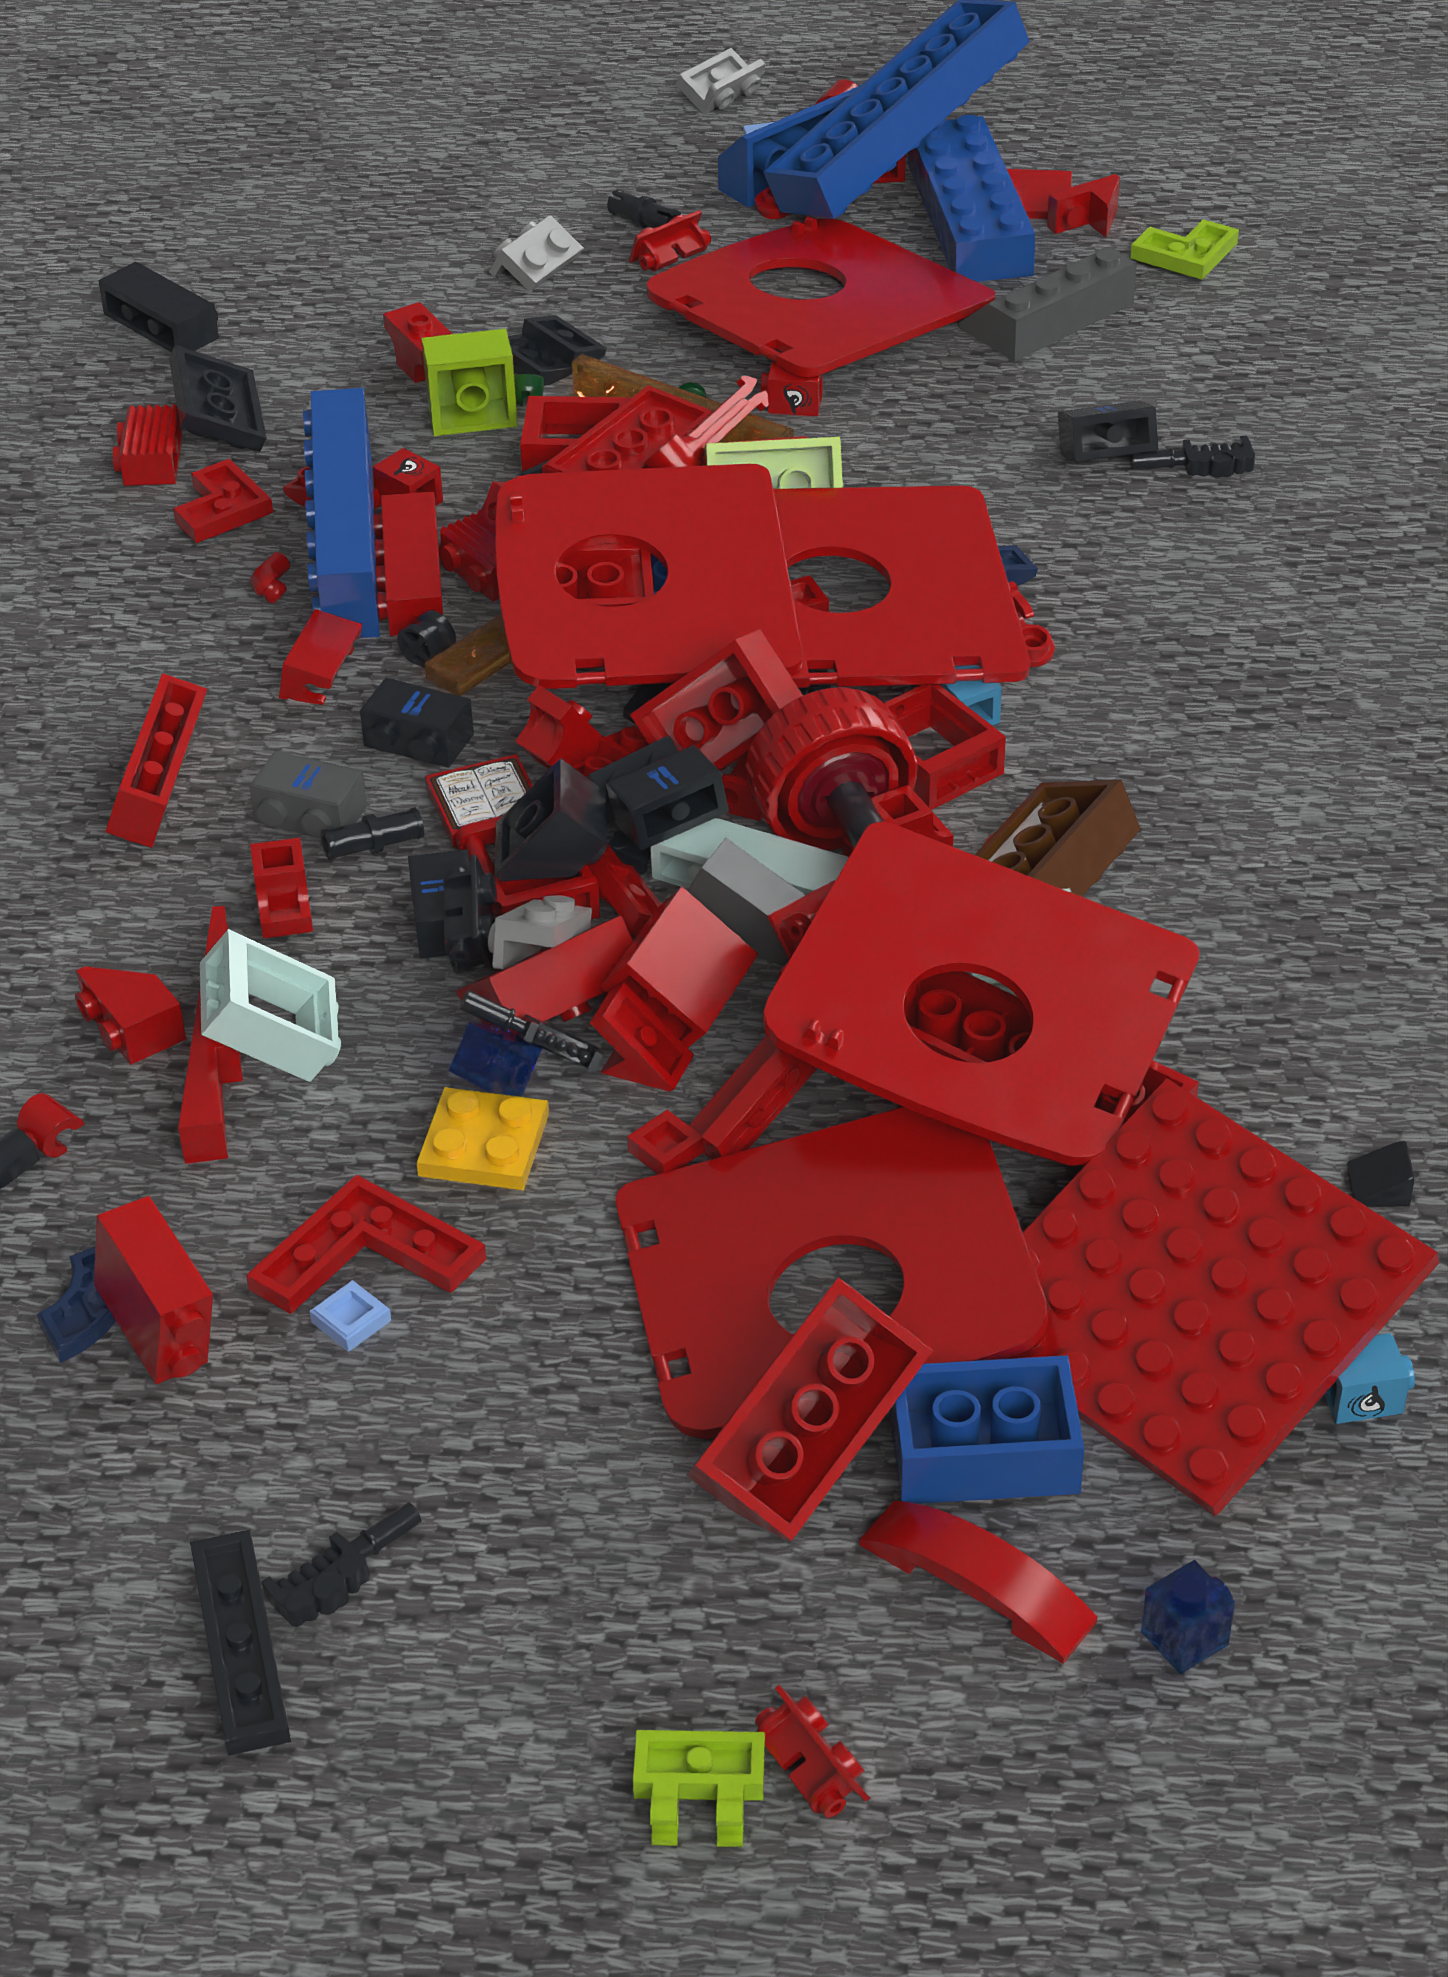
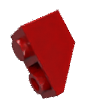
(131, 1011)

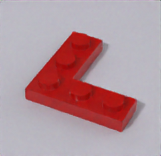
(357, 1218)

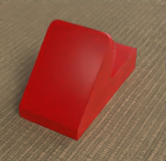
(1085, 204)
(641, 1042)

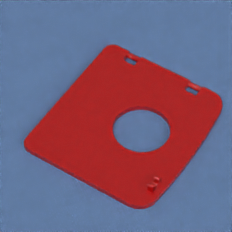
(884, 298)
(705, 525)
(943, 577)
(929, 909)
(877, 1182)

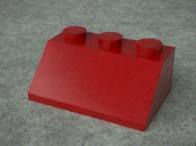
(558, 977)

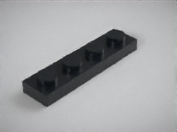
(239, 1643)

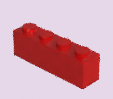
(407, 559)
(156, 761)

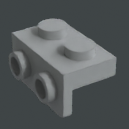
(720, 80)
(536, 253)
(534, 925)

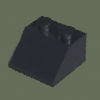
(552, 828)

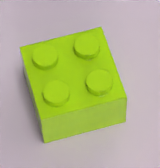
(470, 382)

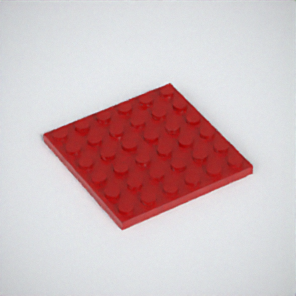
(1209, 1291)

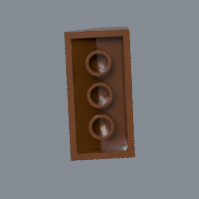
(1066, 833)

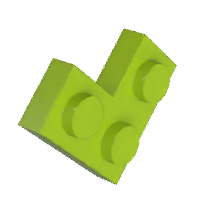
(1187, 255)

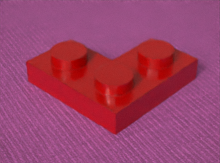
(227, 502)

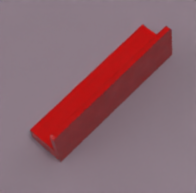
(750, 1099)

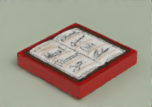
(476, 792)

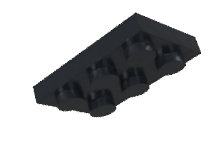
(217, 399)

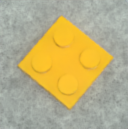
(483, 1138)

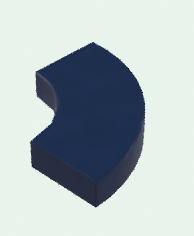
(79, 1314)

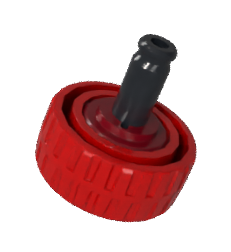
(824, 762)

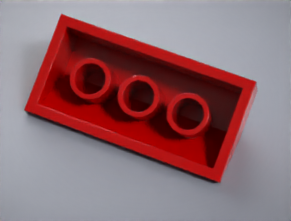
(810, 1412)

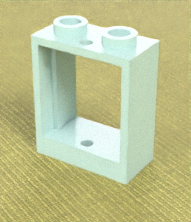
(244, 967)

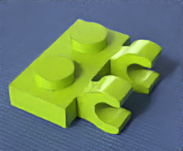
(698, 1767)

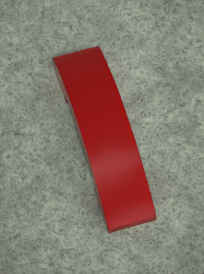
(986, 1569)

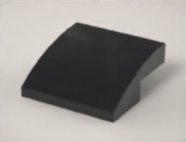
(550, 347)

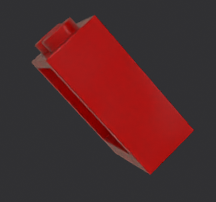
(559, 416)
(976, 748)

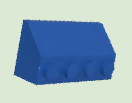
(746, 159)

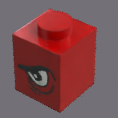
(792, 393)
(407, 473)

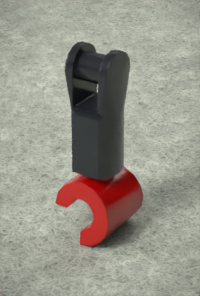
(37, 1129)

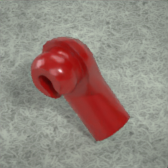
(266, 576)

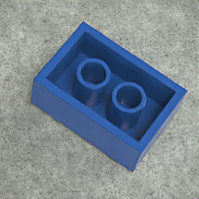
(988, 1431)

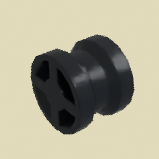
(426, 637)

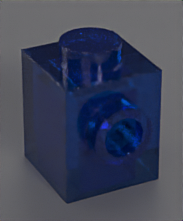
(495, 1059)
(1188, 1616)

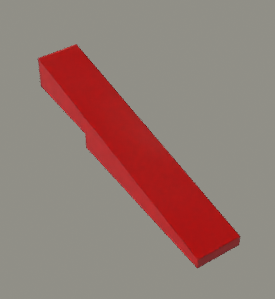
(209, 1066)

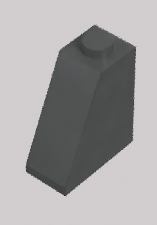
(743, 895)

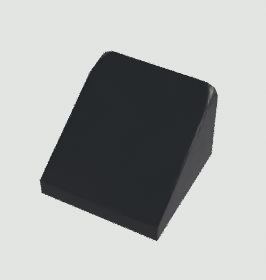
(1383, 1176)

